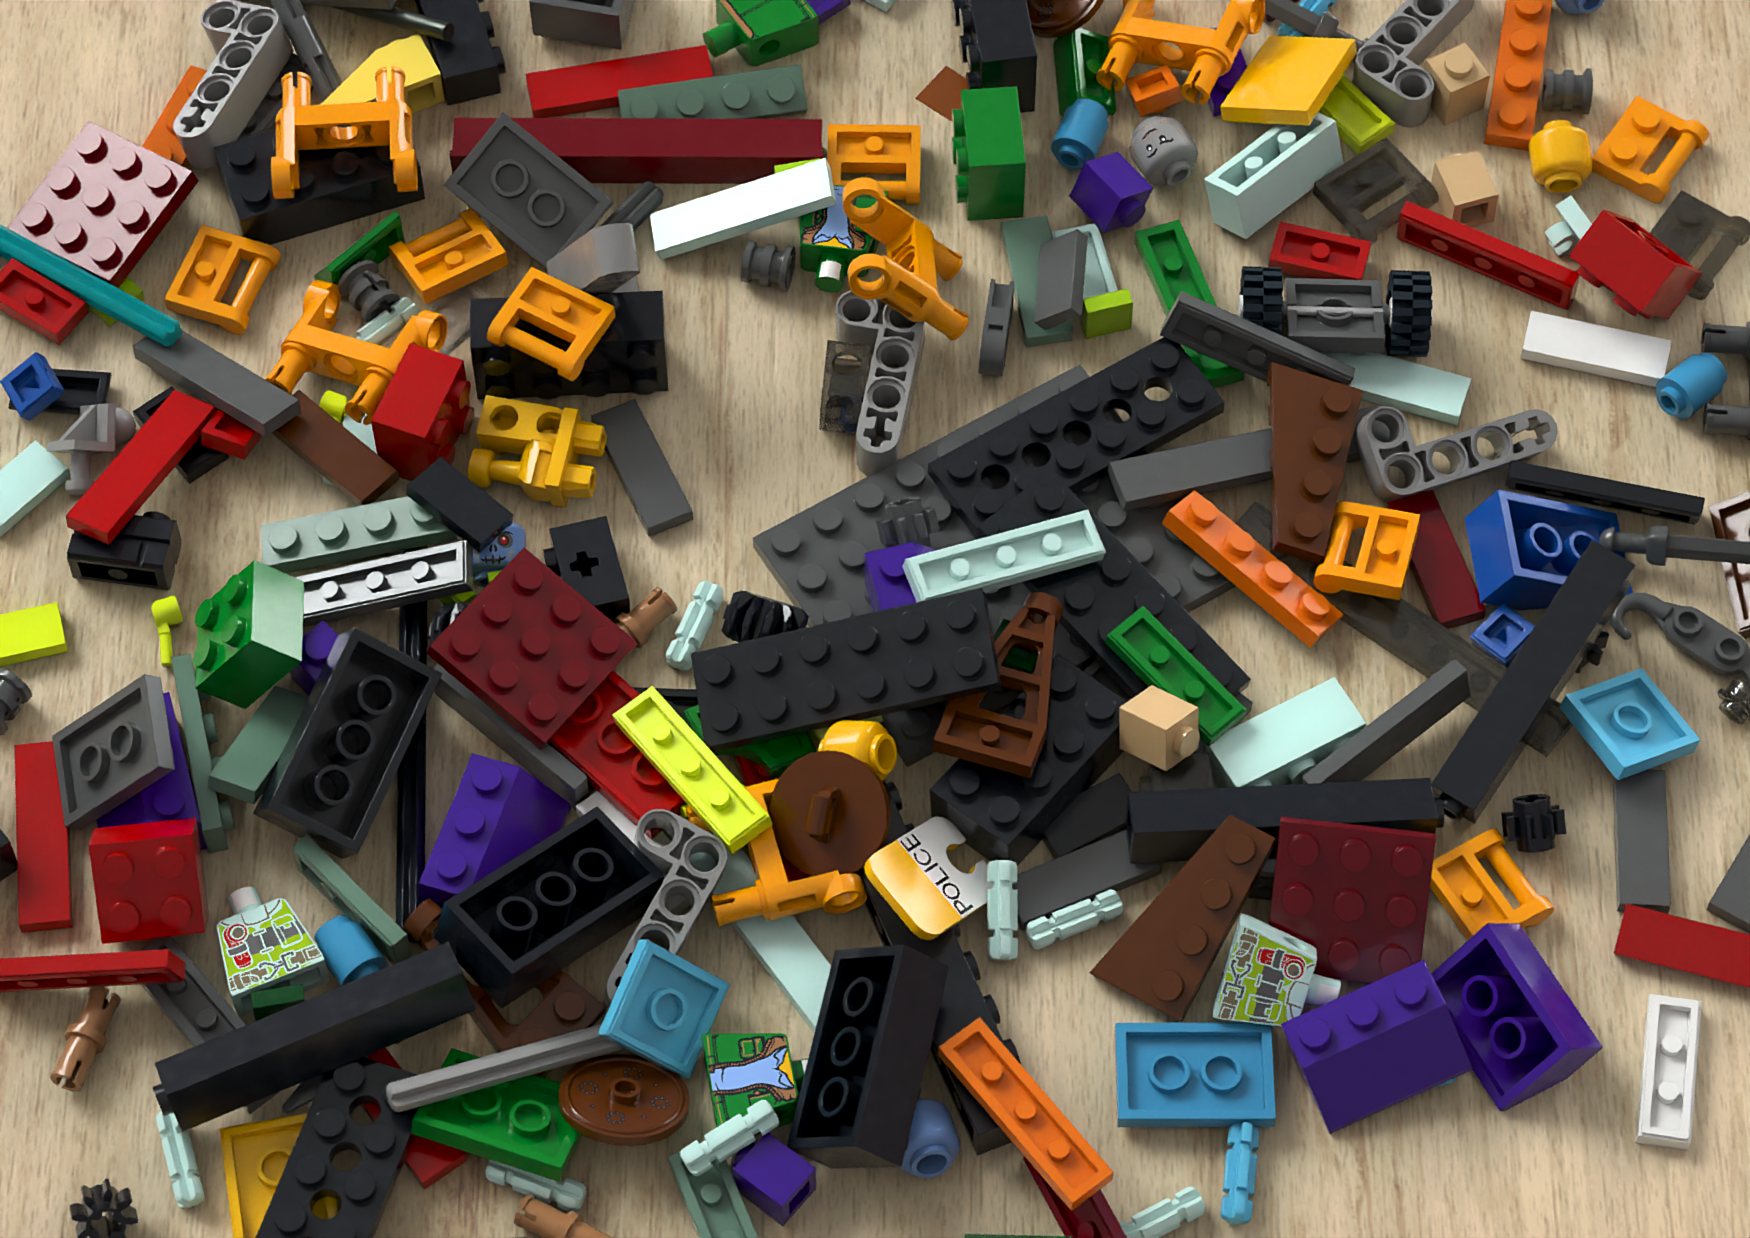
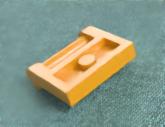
(1637, 140)
(877, 150)
(449, 256)
(208, 273)
(558, 310)
(1383, 553)
(1472, 895)

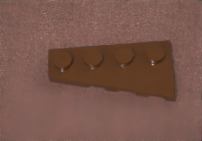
(1184, 927)

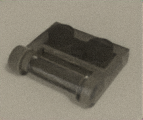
(1368, 180)
(1687, 227)

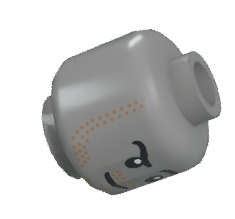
(1163, 151)

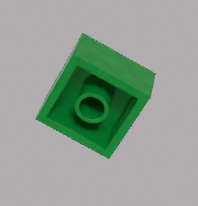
(989, 153)
(249, 634)

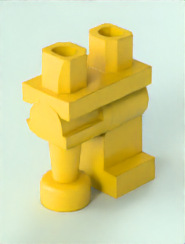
(548, 445)

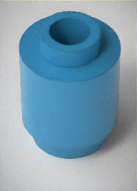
(1080, 133)
(1691, 385)
(348, 949)

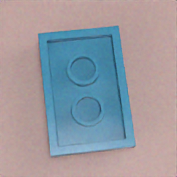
(1194, 1074)

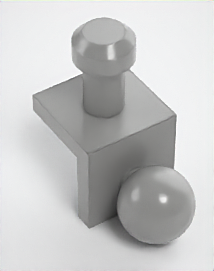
(93, 433)

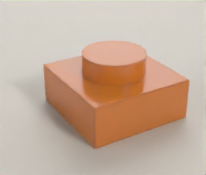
(1154, 90)

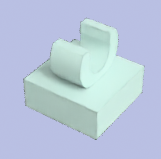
(1566, 234)

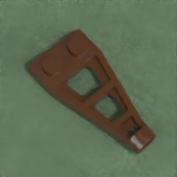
(997, 738)
(563, 1008)

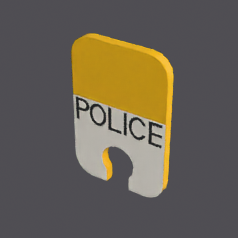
(923, 883)

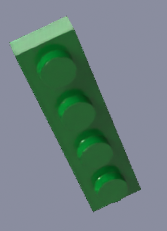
(1175, 269)

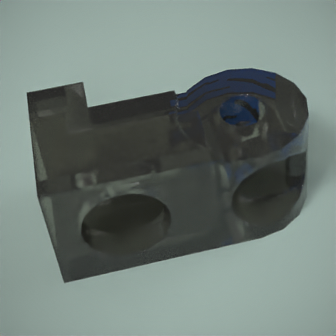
(844, 386)

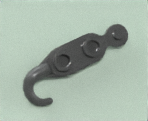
(1690, 632)

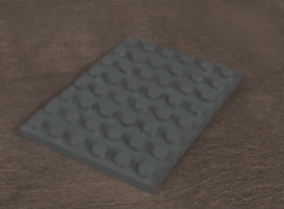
(823, 551)

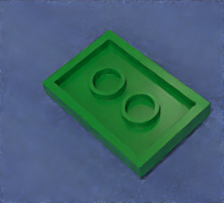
(505, 1123)

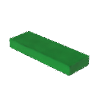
(1170, 667)

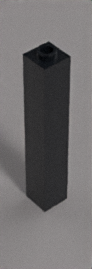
(1532, 682)
(1178, 822)
(313, 1037)

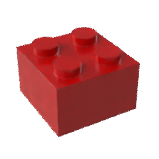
(1634, 265)
(422, 411)
(148, 880)

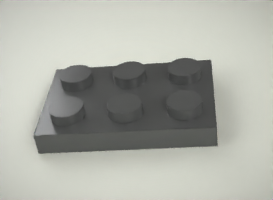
(527, 191)
(113, 752)

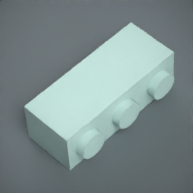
(1272, 174)
(1285, 739)

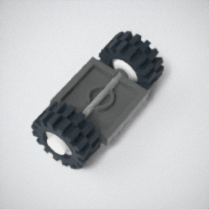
(1342, 312)

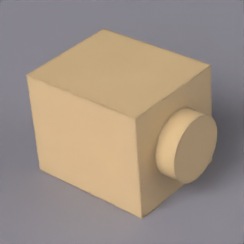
(1458, 83)
(1465, 189)
(1159, 728)

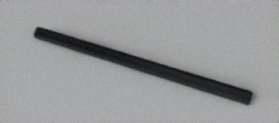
(411, 777)

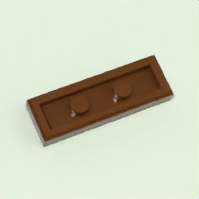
(336, 453)

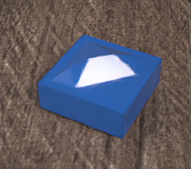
(32, 386)
(1502, 634)

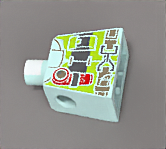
(266, 949)
(1269, 976)

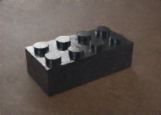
(998, 46)
(333, 189)
(625, 359)
(348, 743)
(1008, 812)
(548, 906)
(868, 1057)

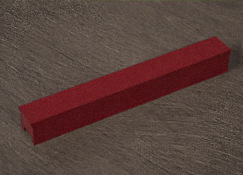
(662, 147)

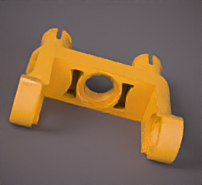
(1203, 50)
(313, 127)
(910, 262)
(347, 359)
(772, 893)

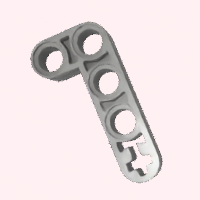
(249, 58)
(1390, 59)
(599, 261)
(884, 385)
(1458, 448)
(680, 880)

